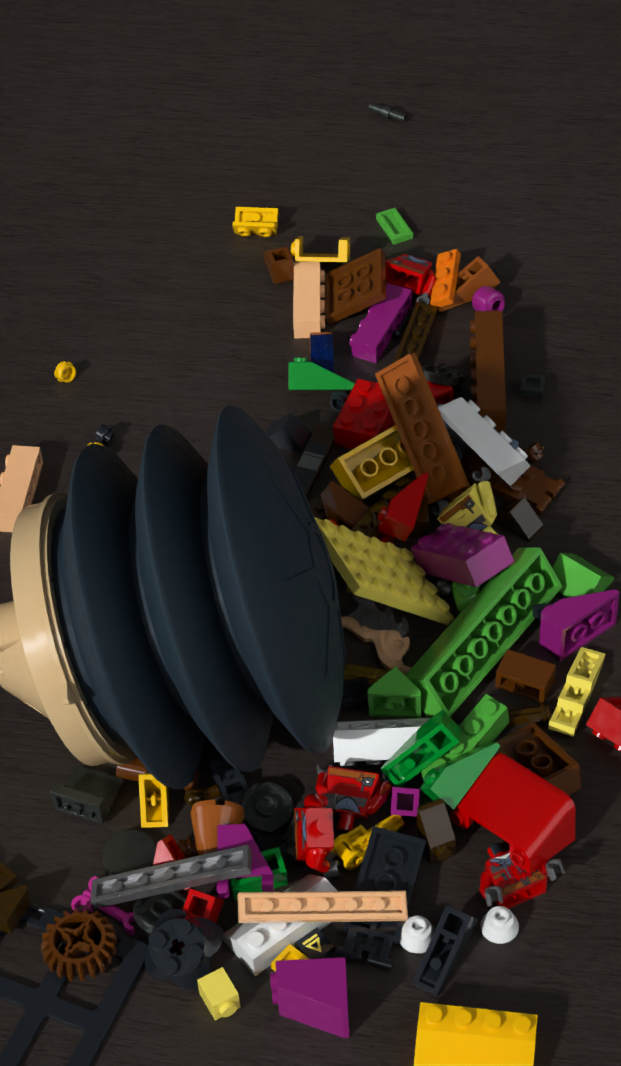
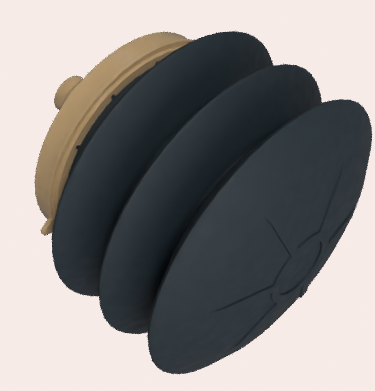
(176, 606)

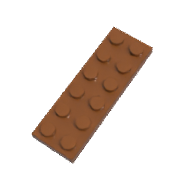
(422, 428)

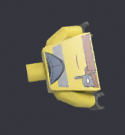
(472, 508)

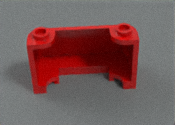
(520, 810)

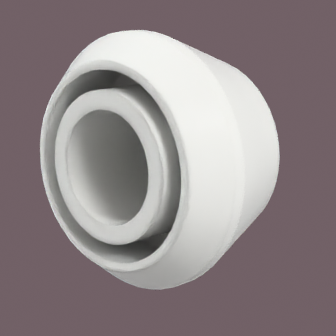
(499, 925)
(416, 934)

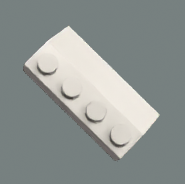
(484, 440)
(372, 739)
(262, 942)

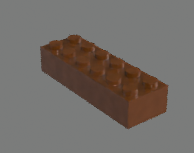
(489, 366)

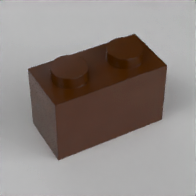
(525, 676)

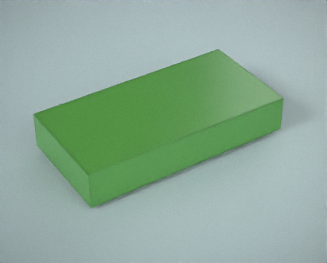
(394, 226)

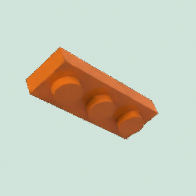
(446, 278)

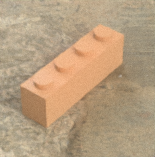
(307, 299)
(18, 483)

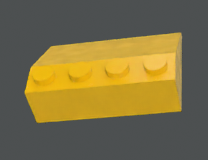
(473, 1037)

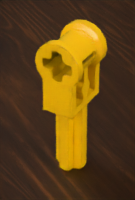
(353, 845)

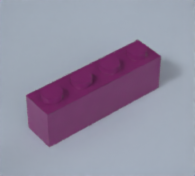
(378, 326)

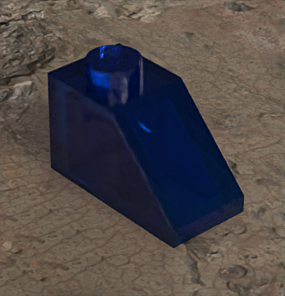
(322, 350)

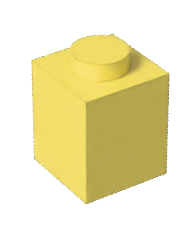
(219, 994)

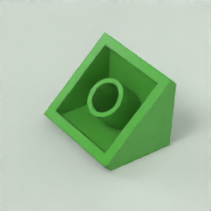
(579, 576)
(394, 696)

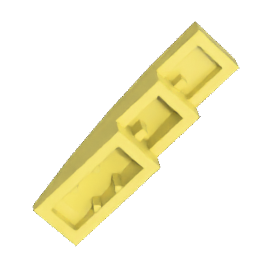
(576, 691)

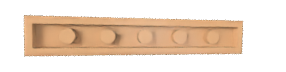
(322, 906)

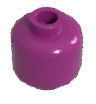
(488, 299)

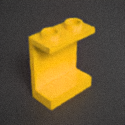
(342, 256)

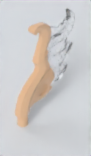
(381, 630)

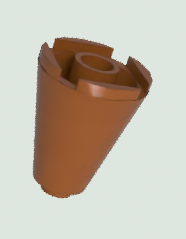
(207, 817)

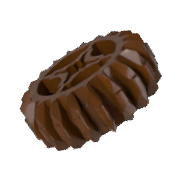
(81, 953)

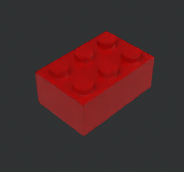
(362, 416)

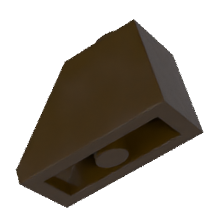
(436, 829)

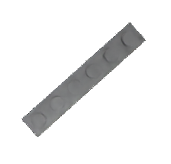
(171, 876)

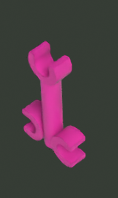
(112, 910)

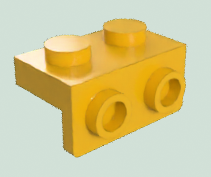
(256, 221)

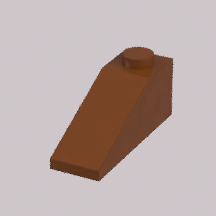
(470, 280)

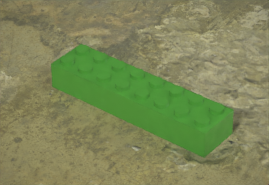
(483, 632)

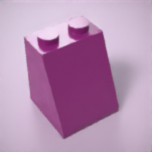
(313, 993)

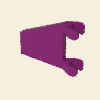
(235, 836)

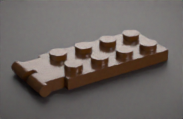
(532, 484)

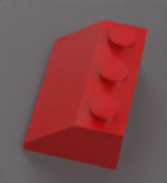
(607, 720)

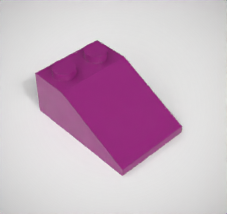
(577, 621)

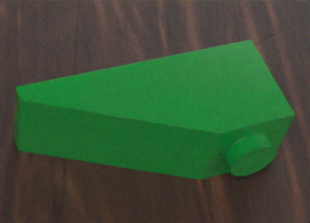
(310, 376)
(422, 748)
(455, 777)

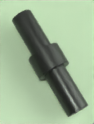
(387, 112)

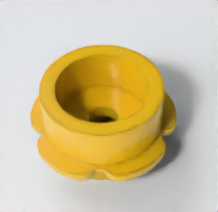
(65, 371)

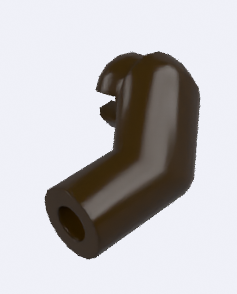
(195, 795)

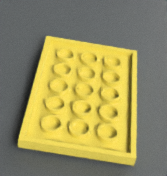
(383, 572)

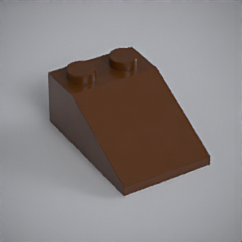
(542, 756)

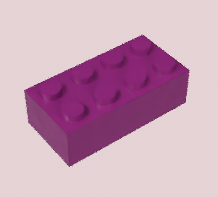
(462, 554)

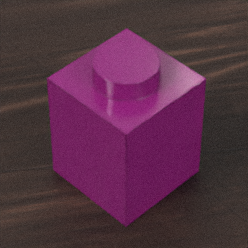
(404, 801)

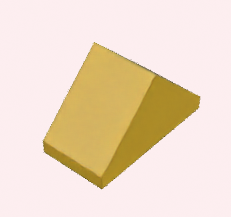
(153, 802)

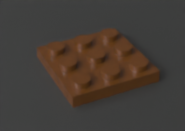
(355, 286)

